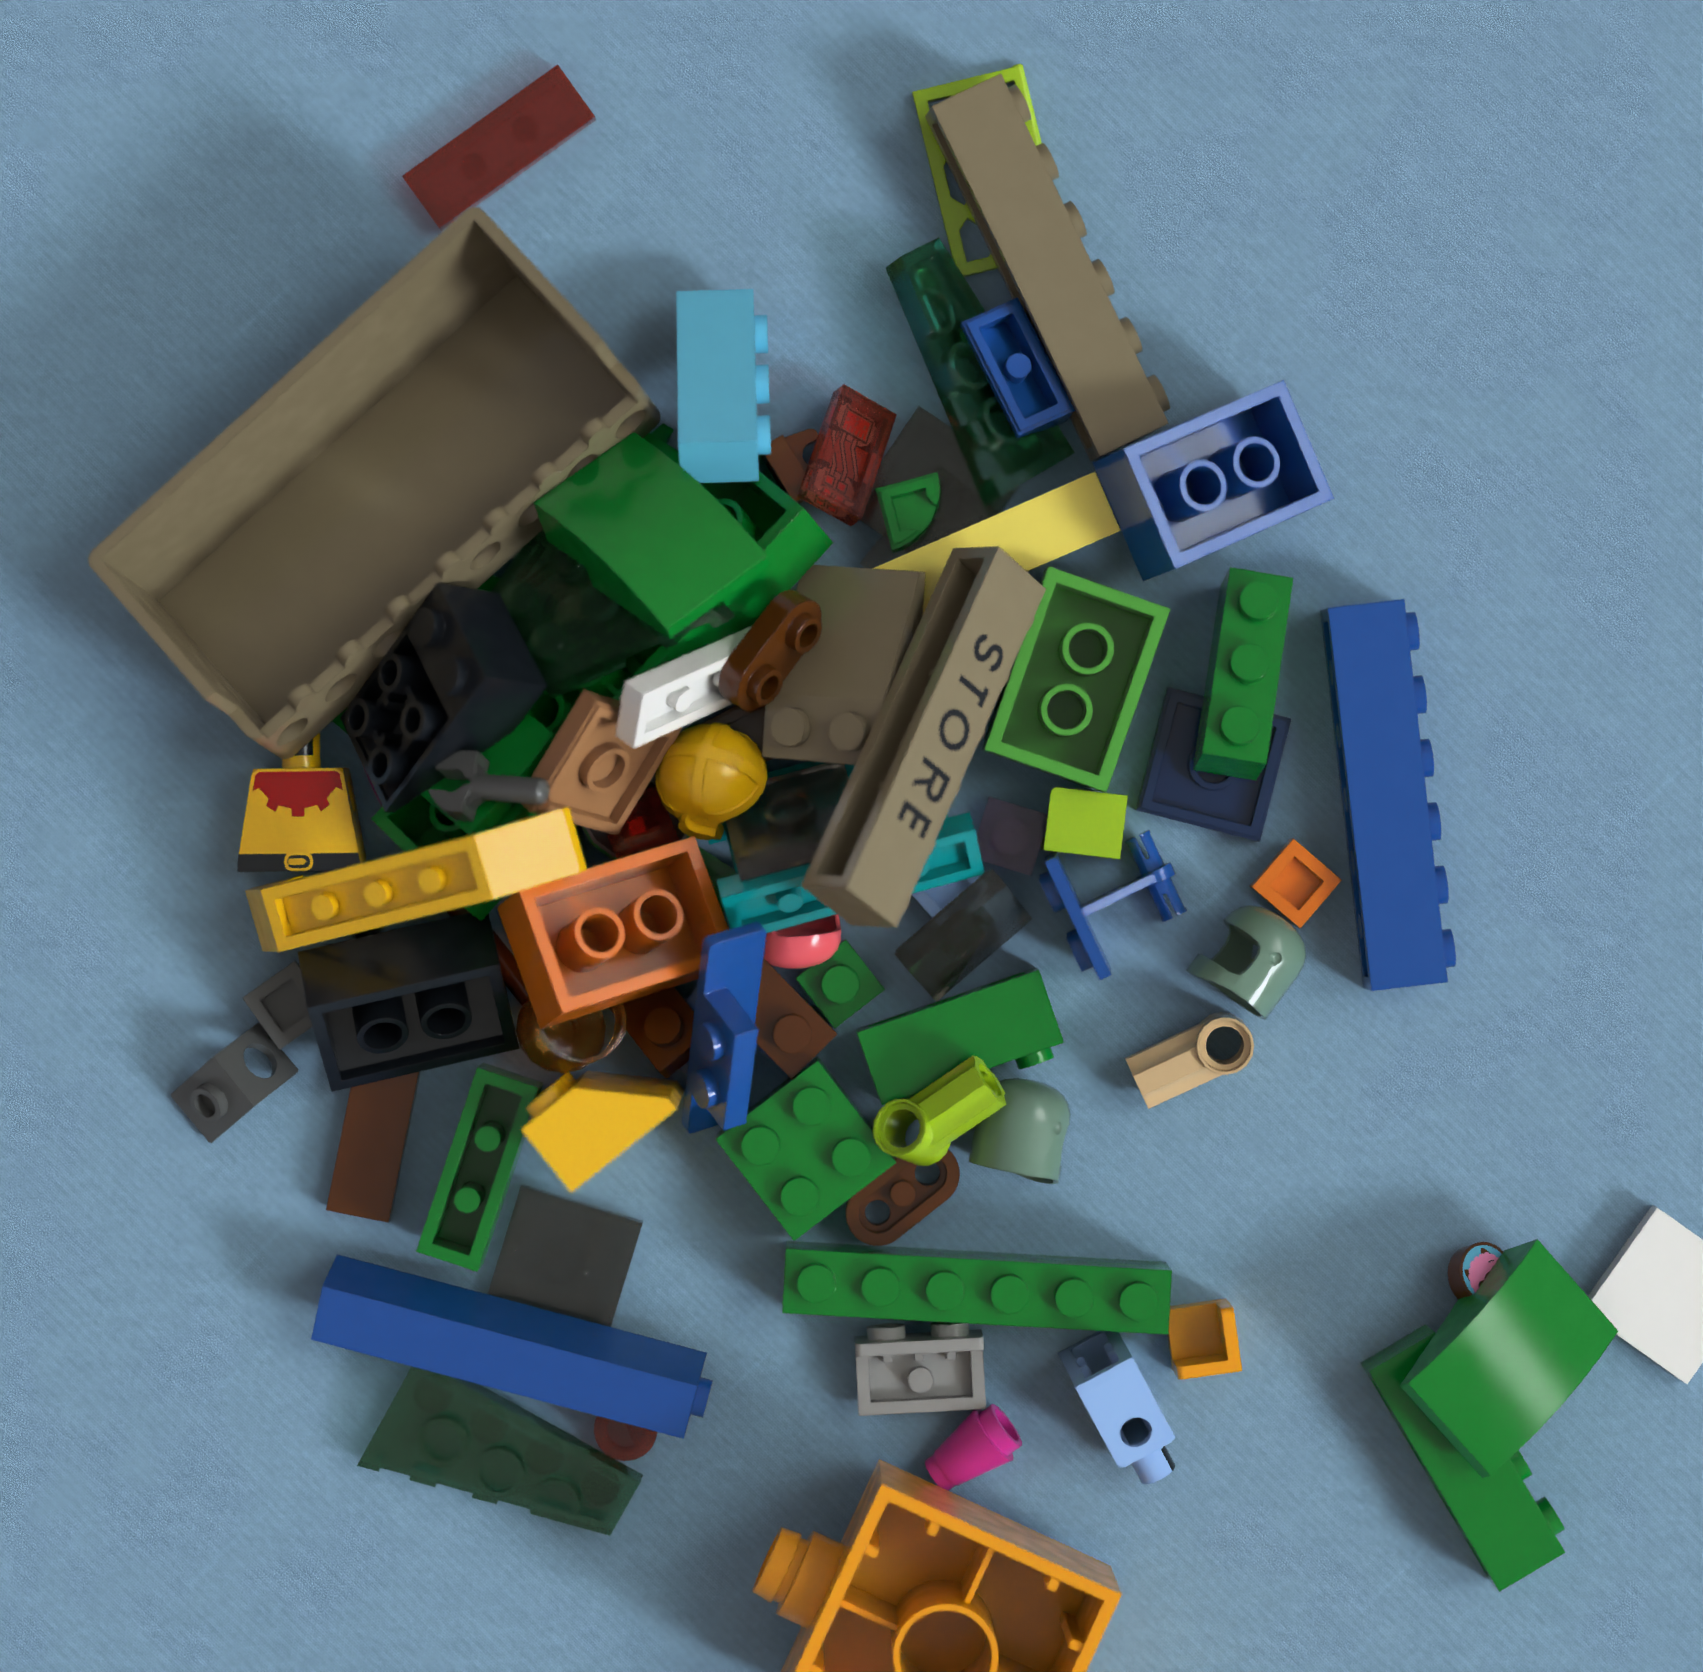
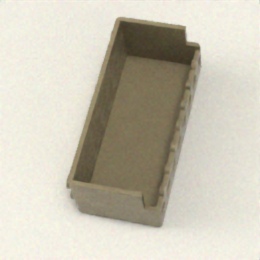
(368, 480)

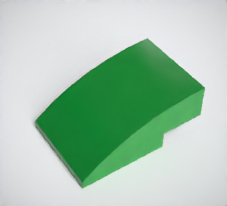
(650, 535)
(1508, 1356)

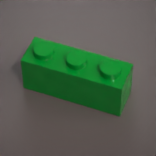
(1243, 674)
(992, 1021)
(478, 1167)

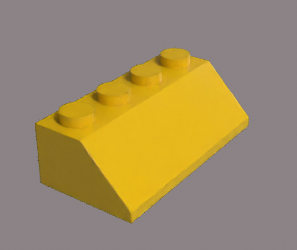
(595, 1119)

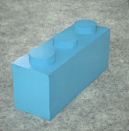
(721, 385)

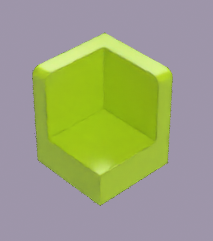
(1085, 823)

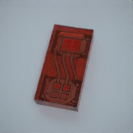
(847, 455)

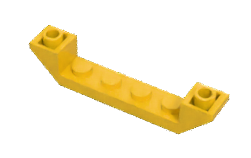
(416, 882)

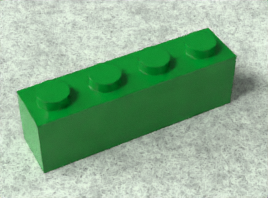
(1494, 1513)

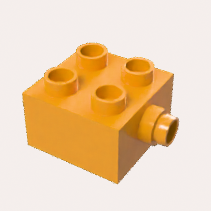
(935, 1589)

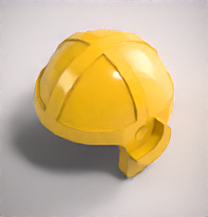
(710, 778)

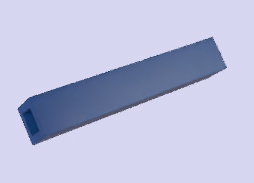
(511, 1346)

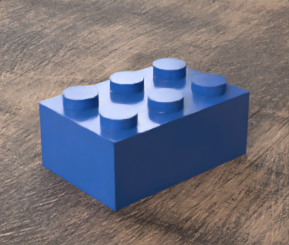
(1213, 480)

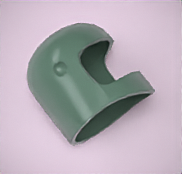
(1257, 981)
(1025, 1133)

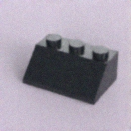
(407, 1000)

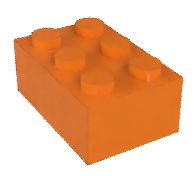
(613, 931)

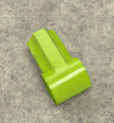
(943, 1111)

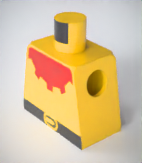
(301, 817)

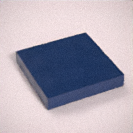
(1203, 798)

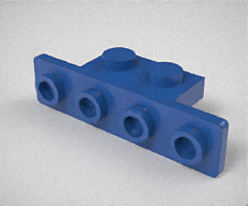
(724, 1029)

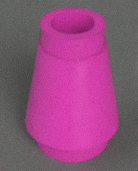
(975, 1447)

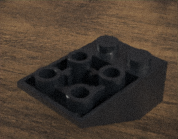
(443, 687)

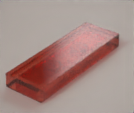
(499, 147)

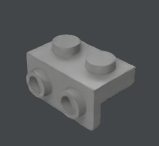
(919, 1370)

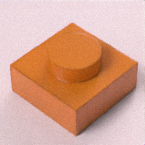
(1295, 883)

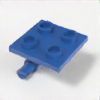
(1062, 895)

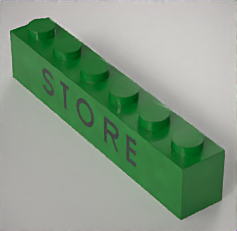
(977, 1287)

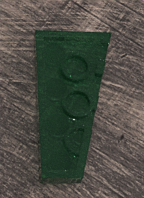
(935, 304)

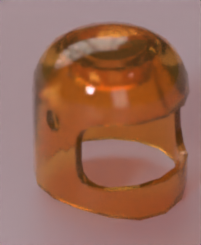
(570, 1043)

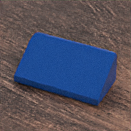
(1017, 368)

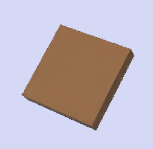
(596, 769)

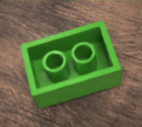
(1076, 680)

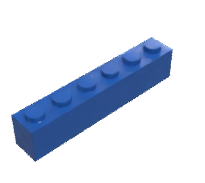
(1385, 794)

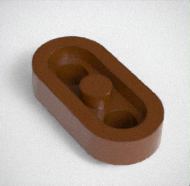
(770, 650)
(906, 1198)

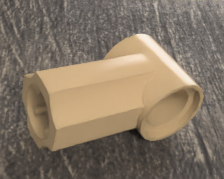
(1183, 1061)

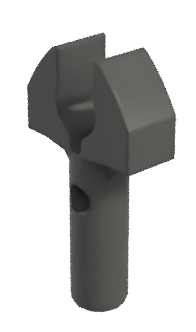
(483, 787)

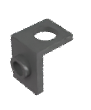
(225, 1086)

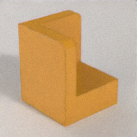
(1203, 1339)

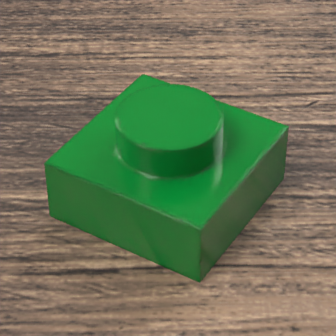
(840, 984)

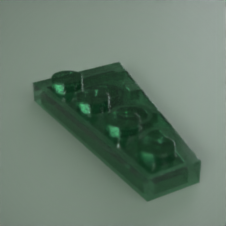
(499, 1452)

